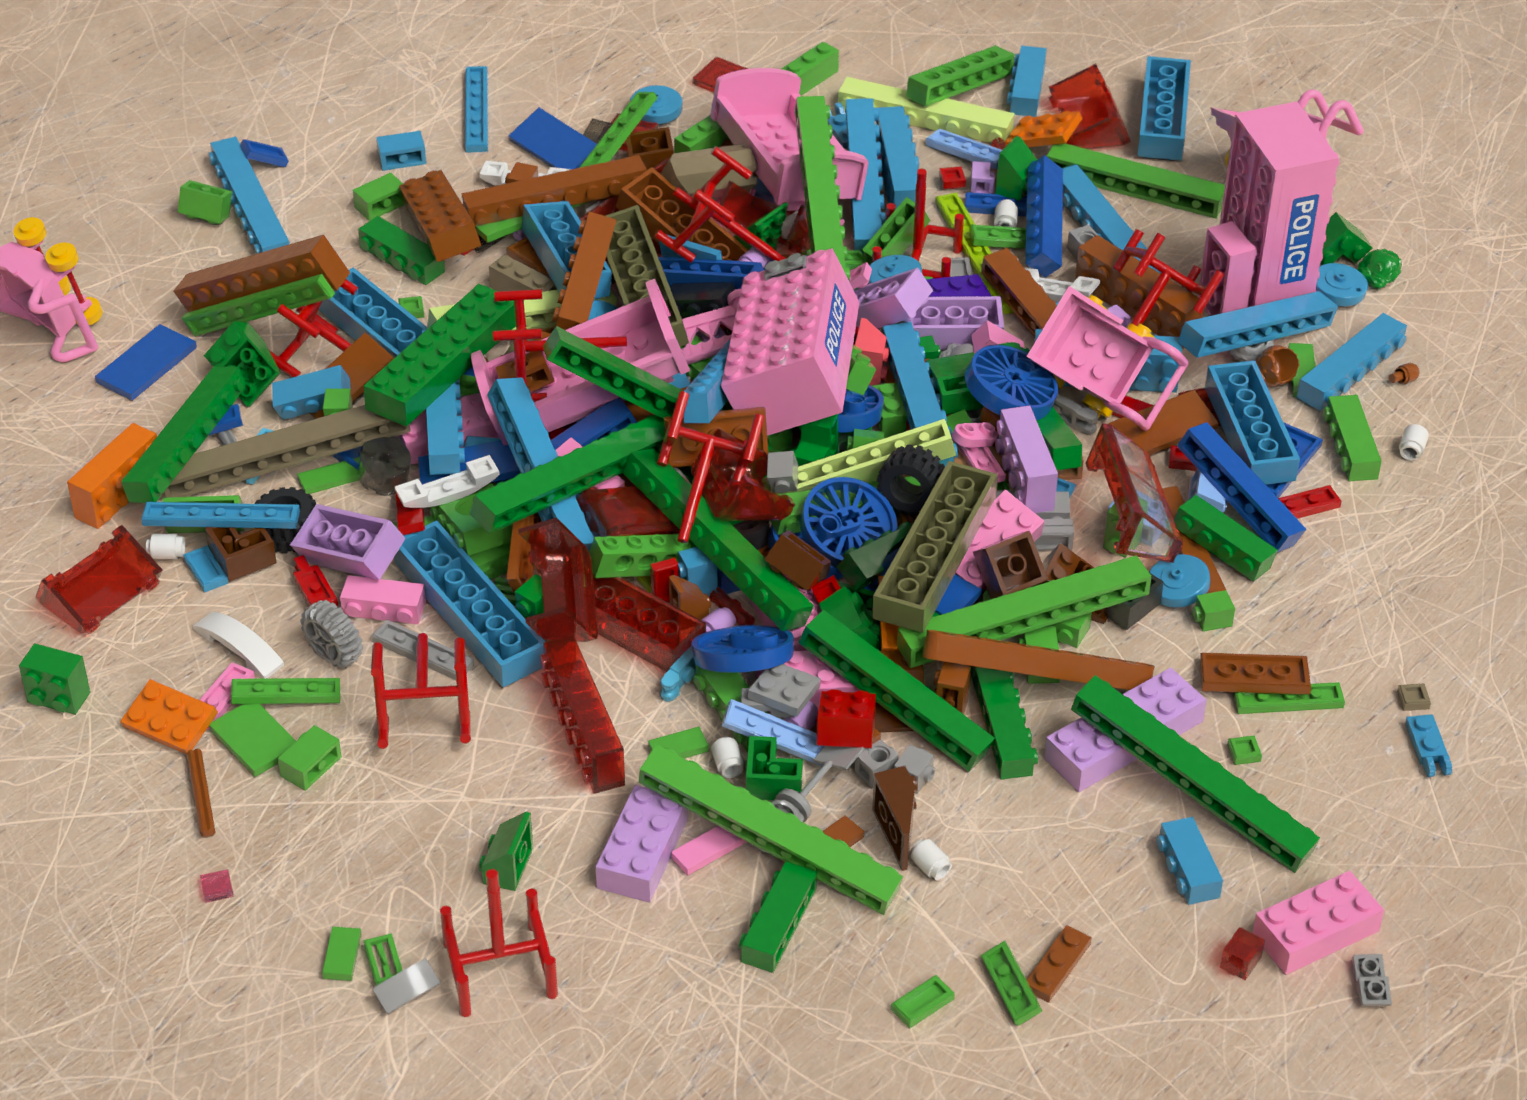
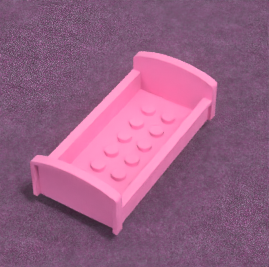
(758, 112)
(571, 397)

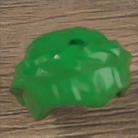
(1380, 267)

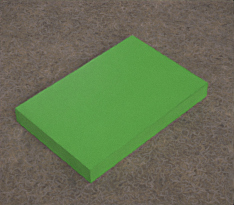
(252, 737)

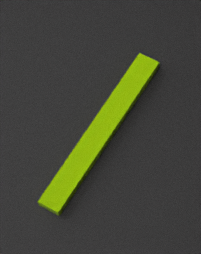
(950, 206)

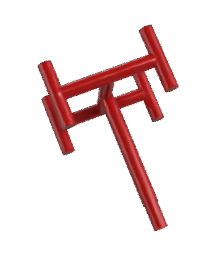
(706, 208)
(920, 233)
(1147, 258)
(309, 324)
(521, 334)
(674, 429)
(421, 687)
(498, 948)

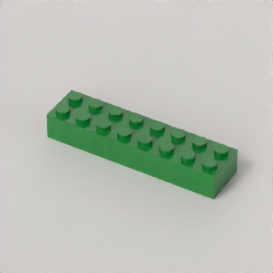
(438, 356)

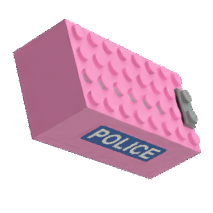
(1280, 197)
(792, 341)

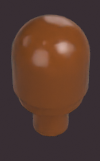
(1405, 373)

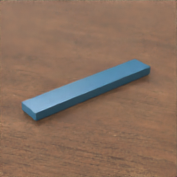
(476, 109)
(220, 515)

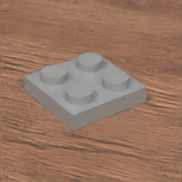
(784, 689)

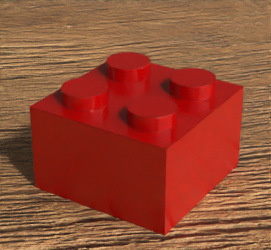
(846, 719)

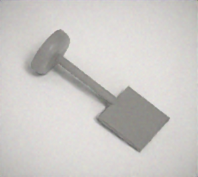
(829, 756)

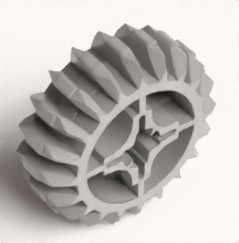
(331, 633)

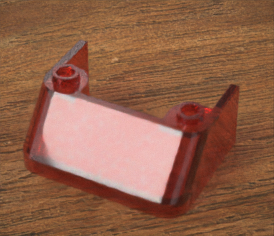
(750, 208)
(565, 582)

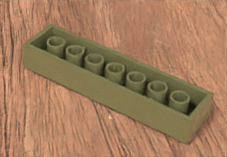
(636, 262)
(935, 547)

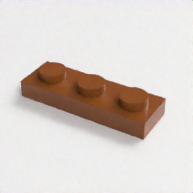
(1058, 963)

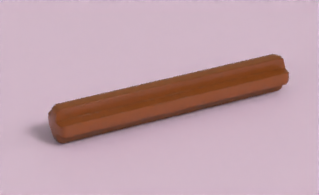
(201, 793)

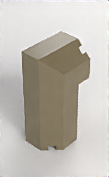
(695, 168)

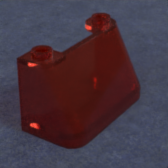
(1091, 96)
(744, 499)
(623, 513)
(100, 582)

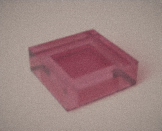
(216, 886)

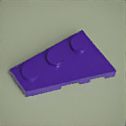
(958, 286)

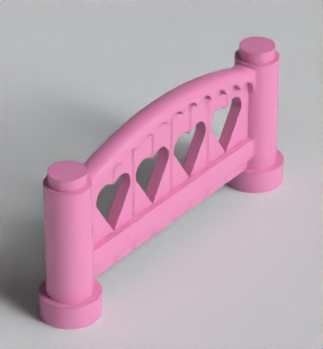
(708, 324)

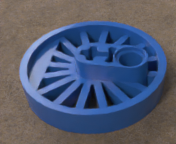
(1008, 379)
(861, 410)
(844, 521)
(743, 648)

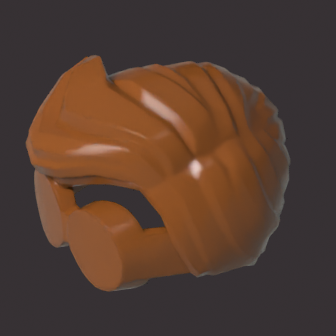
(1278, 365)

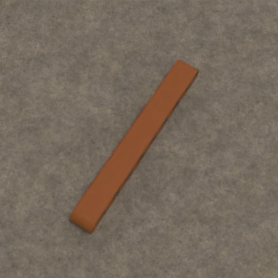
(1034, 660)

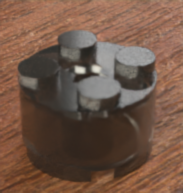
(384, 465)

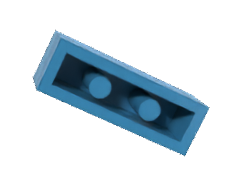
(306, 392)
(1190, 861)

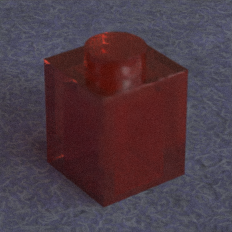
(1242, 953)

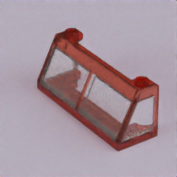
(1139, 498)

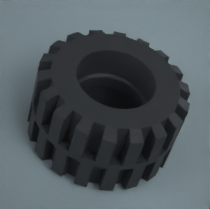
(913, 462)
(283, 536)

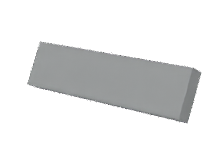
(405, 641)

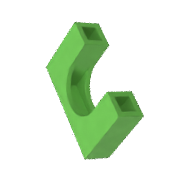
(464, 529)

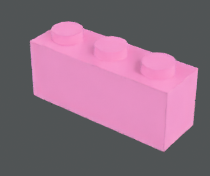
(383, 599)

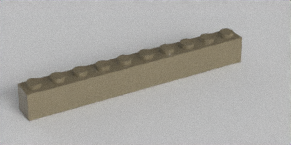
(281, 450)

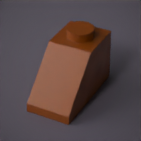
(688, 597)

